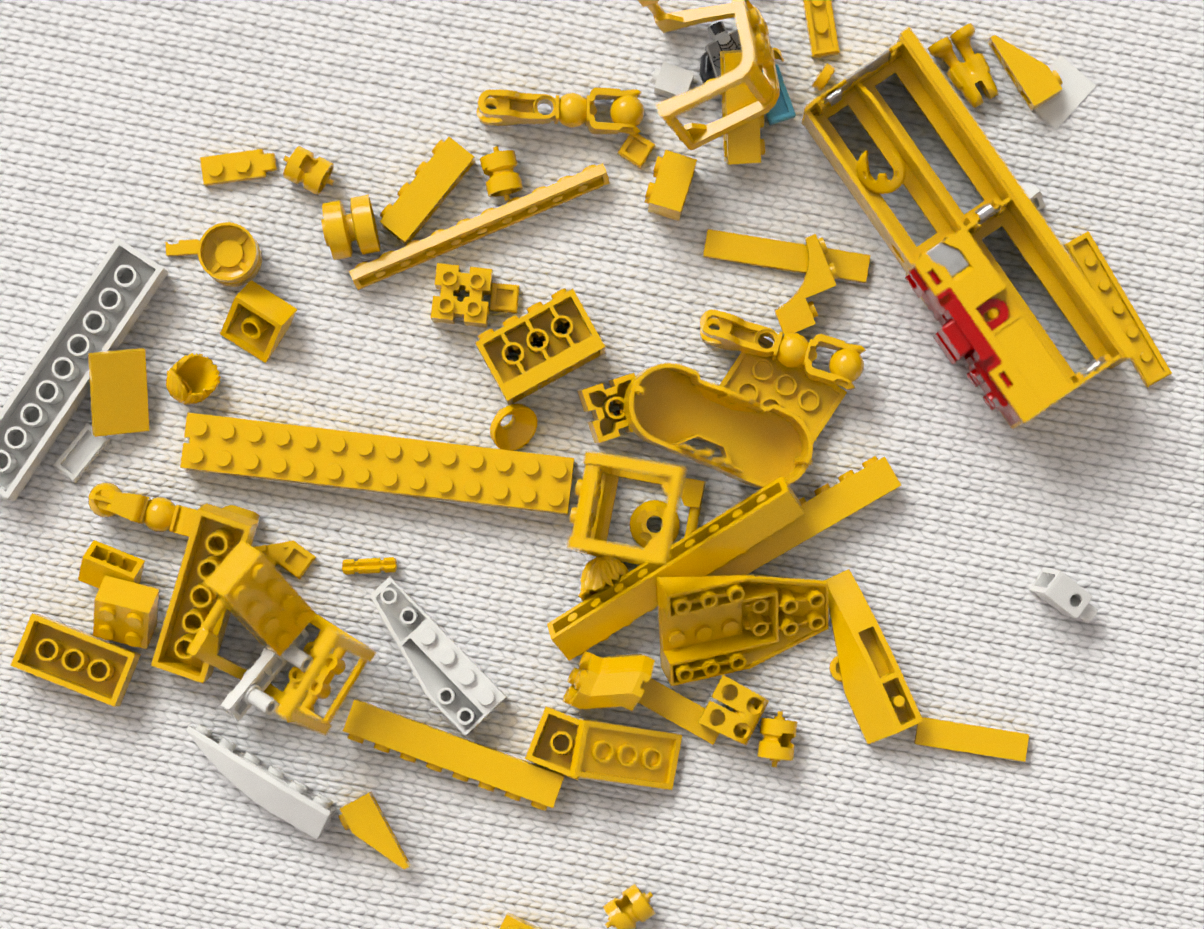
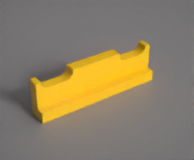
(184, 247)

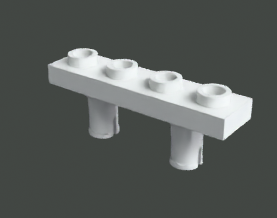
(260, 675)

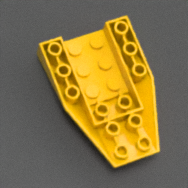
(734, 622)

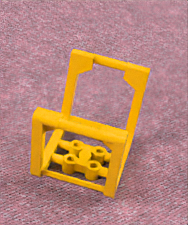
(756, 50)
(597, 500)
(313, 681)

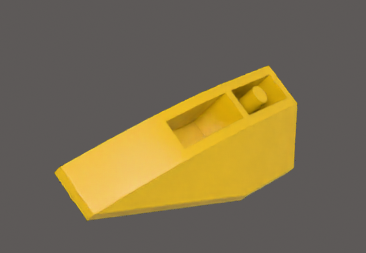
(867, 665)

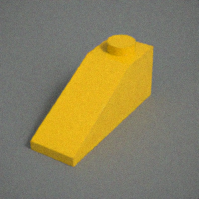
(1028, 74)
(370, 825)

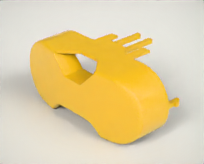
(756, 441)

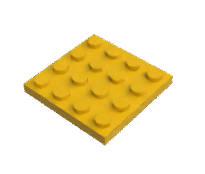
(788, 387)

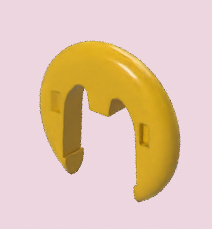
(882, 184)

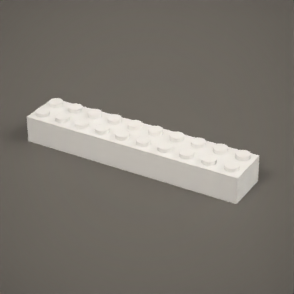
(60, 372)

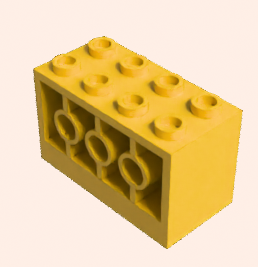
(545, 364)

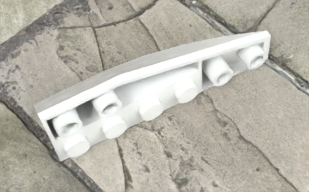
(437, 661)
(266, 786)

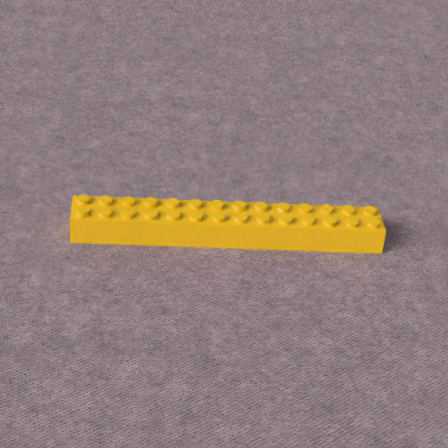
(377, 463)

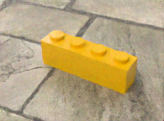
(743, 143)
(427, 190)

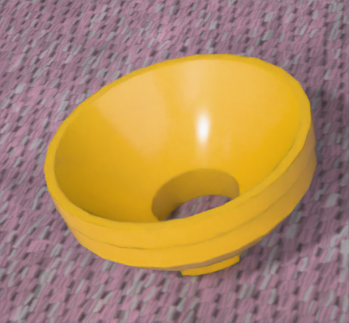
(517, 431)
(639, 519)

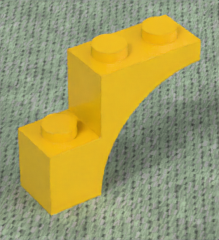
(820, 276)

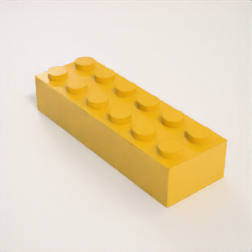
(210, 542)

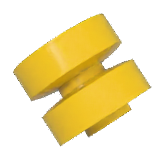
(343, 228)
(230, 254)

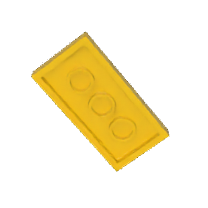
(625, 754)

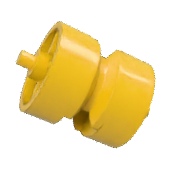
(499, 168)
(306, 169)
(777, 739)
(629, 909)

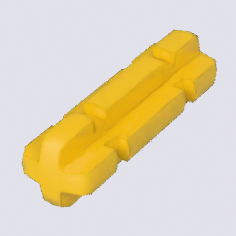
(369, 565)

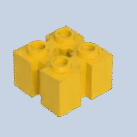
(472, 308)
(598, 399)

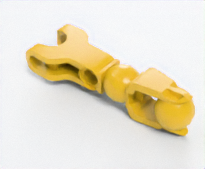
(569, 109)
(790, 349)
(156, 513)

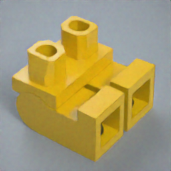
(745, 714)

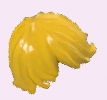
(192, 379)
(599, 574)

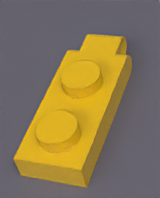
(237, 166)

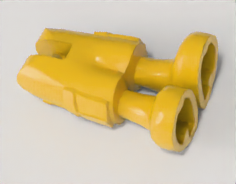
(965, 74)

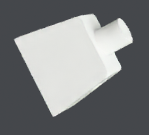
(1063, 594)

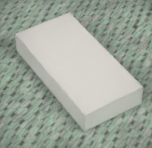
(81, 453)

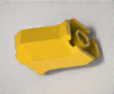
(608, 681)

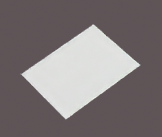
(1074, 91)

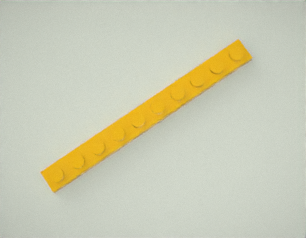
(480, 226)

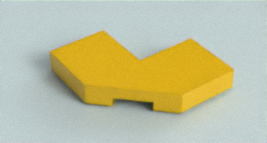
(289, 556)

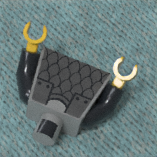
(722, 41)

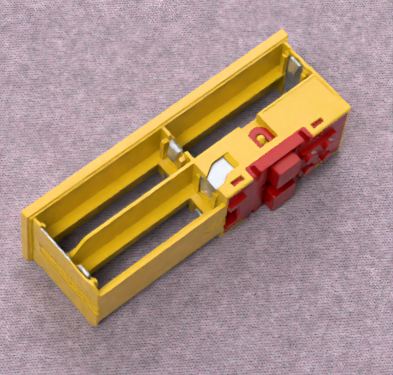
(954, 269)

